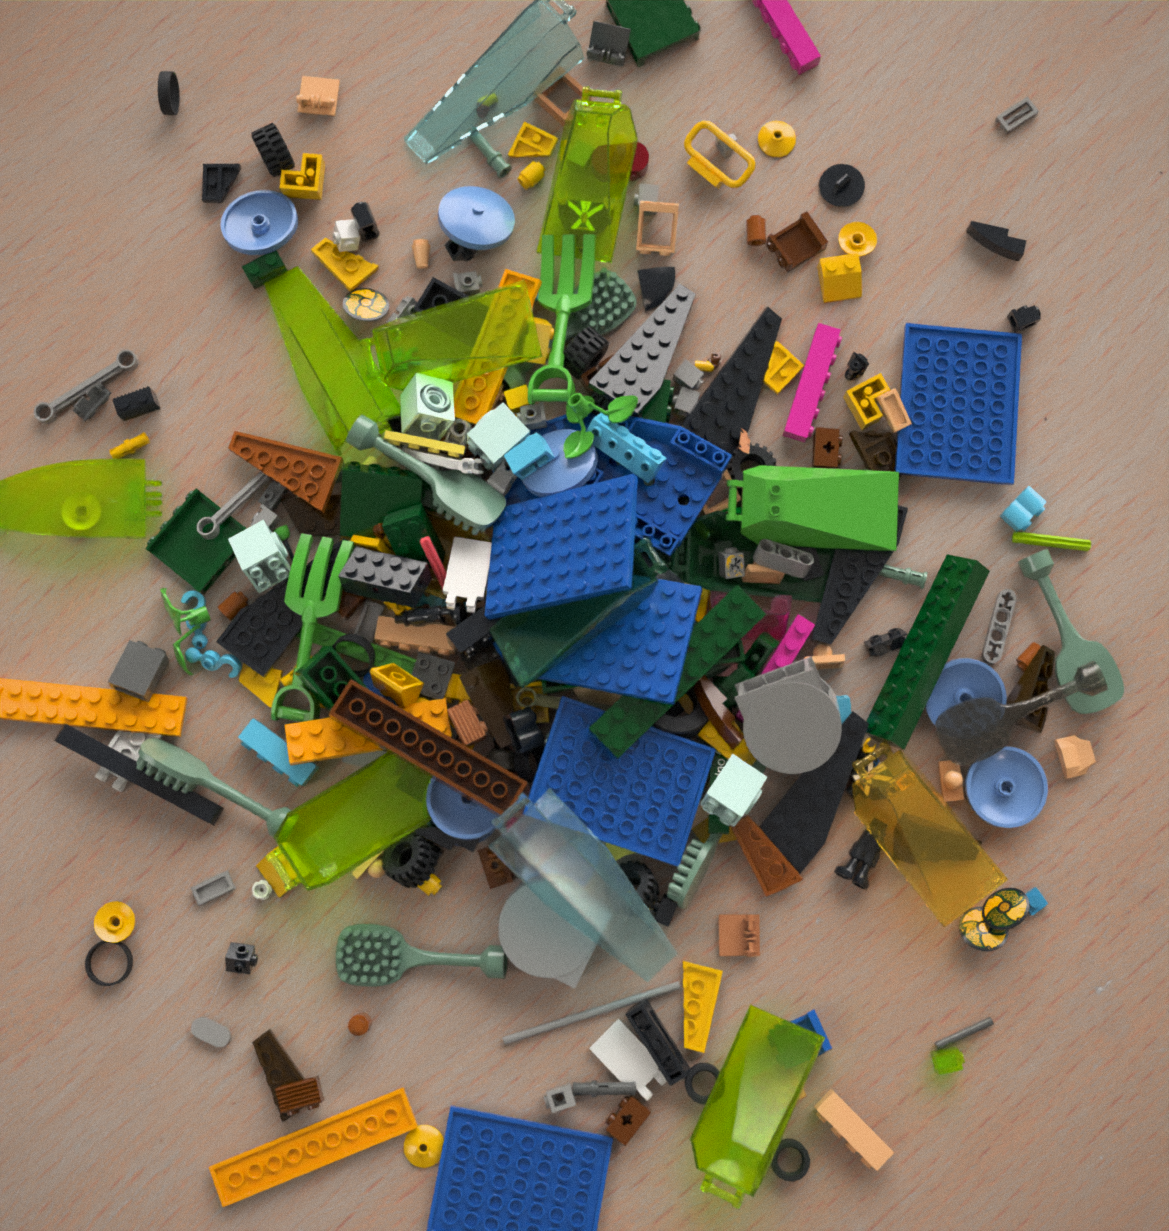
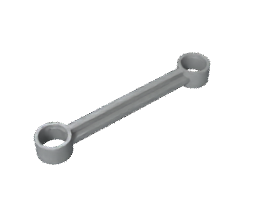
(80, 390)
(231, 506)

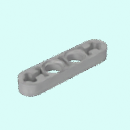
(995, 625)

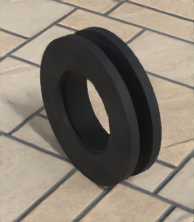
(684, 726)

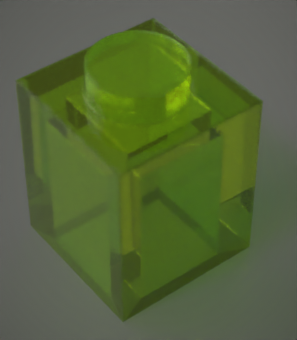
(947, 1060)

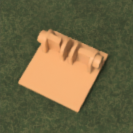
(318, 96)

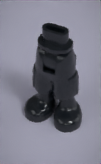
(433, 615)
(864, 850)

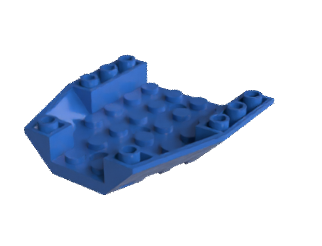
(690, 471)

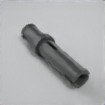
(604, 1088)

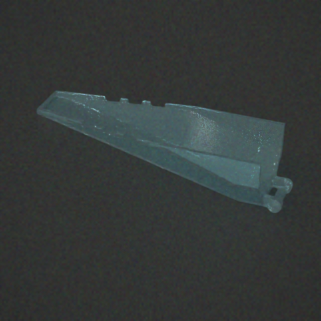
(510, 74)
(581, 881)

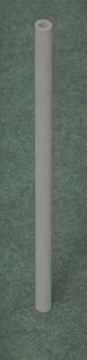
(591, 1013)

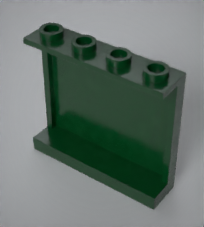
(653, 25)
(372, 493)
(186, 551)

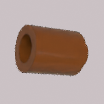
(756, 230)
(233, 604)
(1027, 656)
(360, 1024)

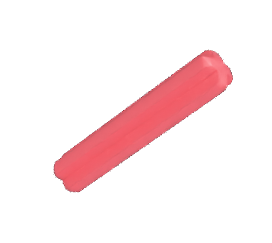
(434, 559)

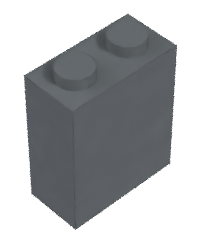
(139, 670)

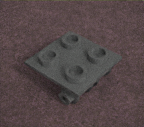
(608, 43)
(434, 674)

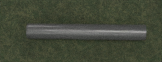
(964, 1033)

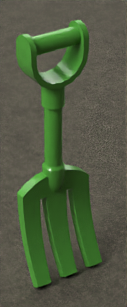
(562, 304)
(311, 608)

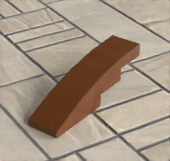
(721, 718)

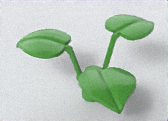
(579, 407)
(194, 617)

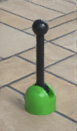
(284, 533)

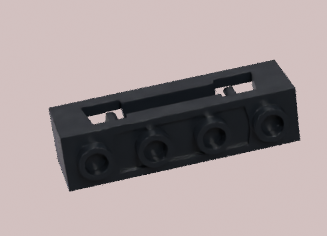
(658, 1042)

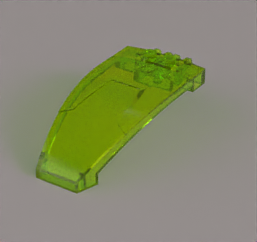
(80, 499)

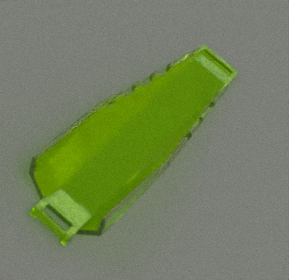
(327, 359)

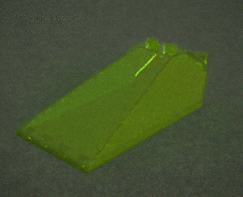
(591, 174)
(456, 338)
(351, 822)
(752, 1103)

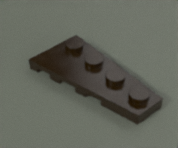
(276, 1064)

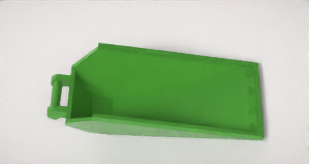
(817, 507)

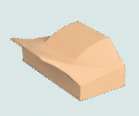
(1074, 755)

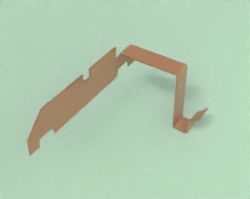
(744, 442)

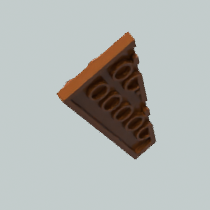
(296, 468)

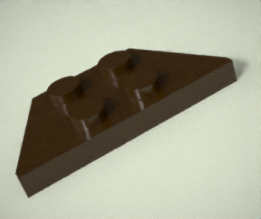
(876, 450)
(312, 521)

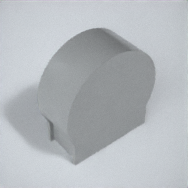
(790, 717)
(542, 940)

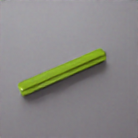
(1051, 541)

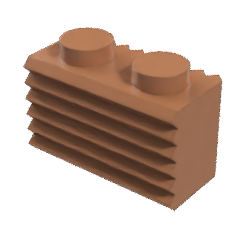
(467, 723)

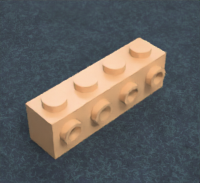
(423, 638)
(853, 1129)

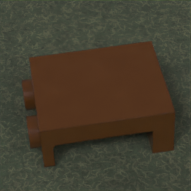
(797, 242)

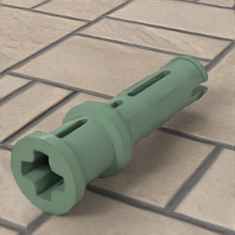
(493, 157)
(905, 575)

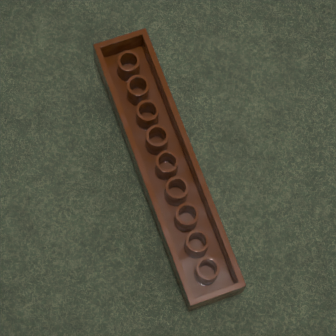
(427, 749)

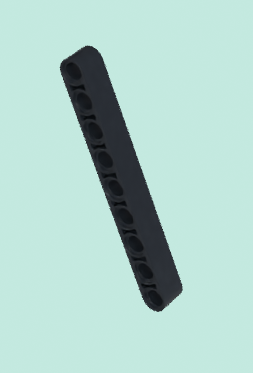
(126, 768)

